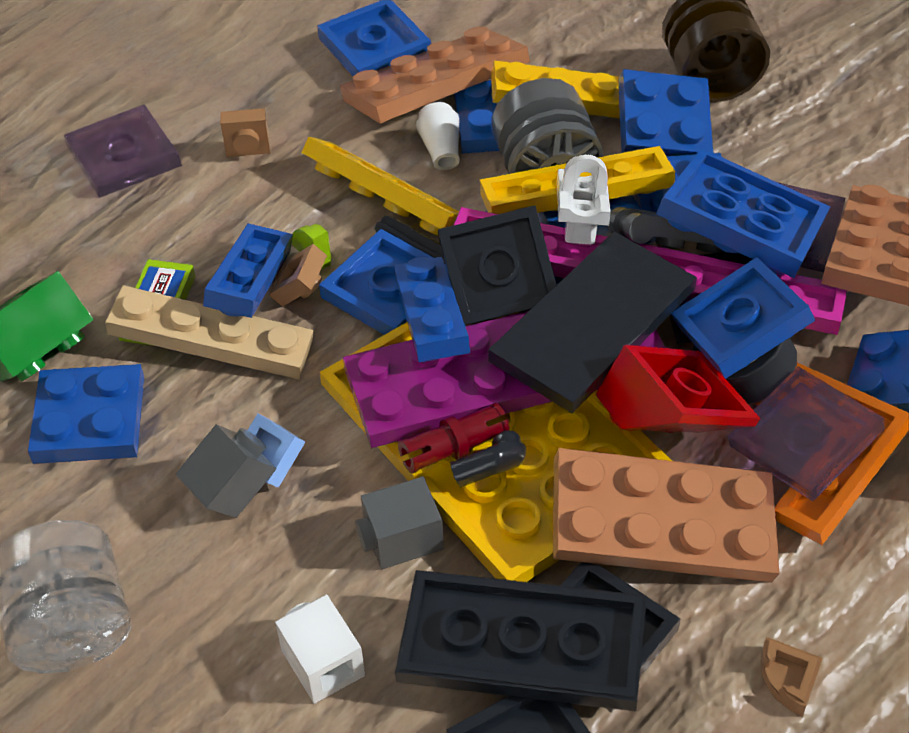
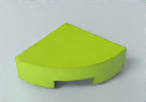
(314, 235)

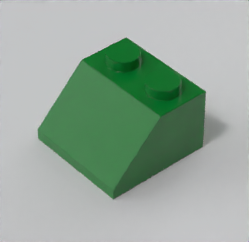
(37, 322)

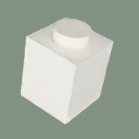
(320, 648)

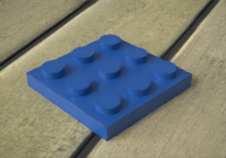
(743, 212)

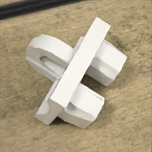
(583, 200)

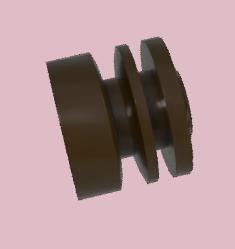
(716, 43)

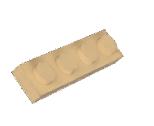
(209, 332)

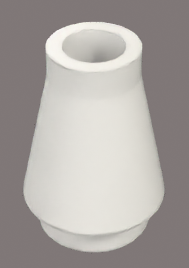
(440, 133)

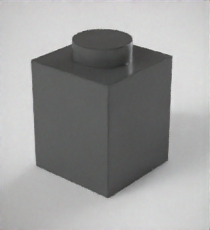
(226, 470)
(400, 523)

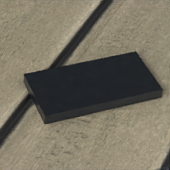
(587, 318)
(523, 640)

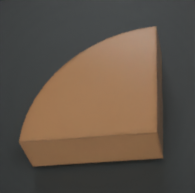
(789, 673)

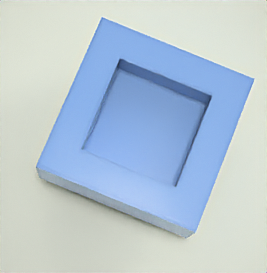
(280, 444)

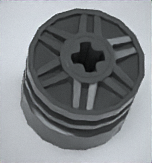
(543, 126)

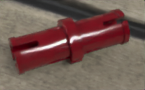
(452, 438)

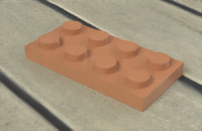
(431, 74)
(872, 246)
(664, 515)

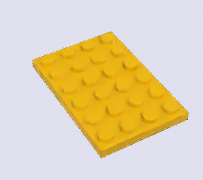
(509, 514)

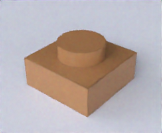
(245, 132)
(298, 276)

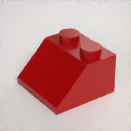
(671, 393)

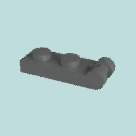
(643, 225)

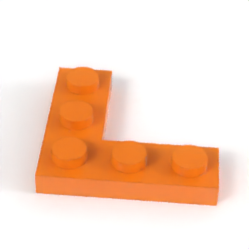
(820, 518)

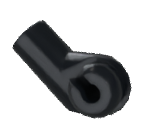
(504, 454)

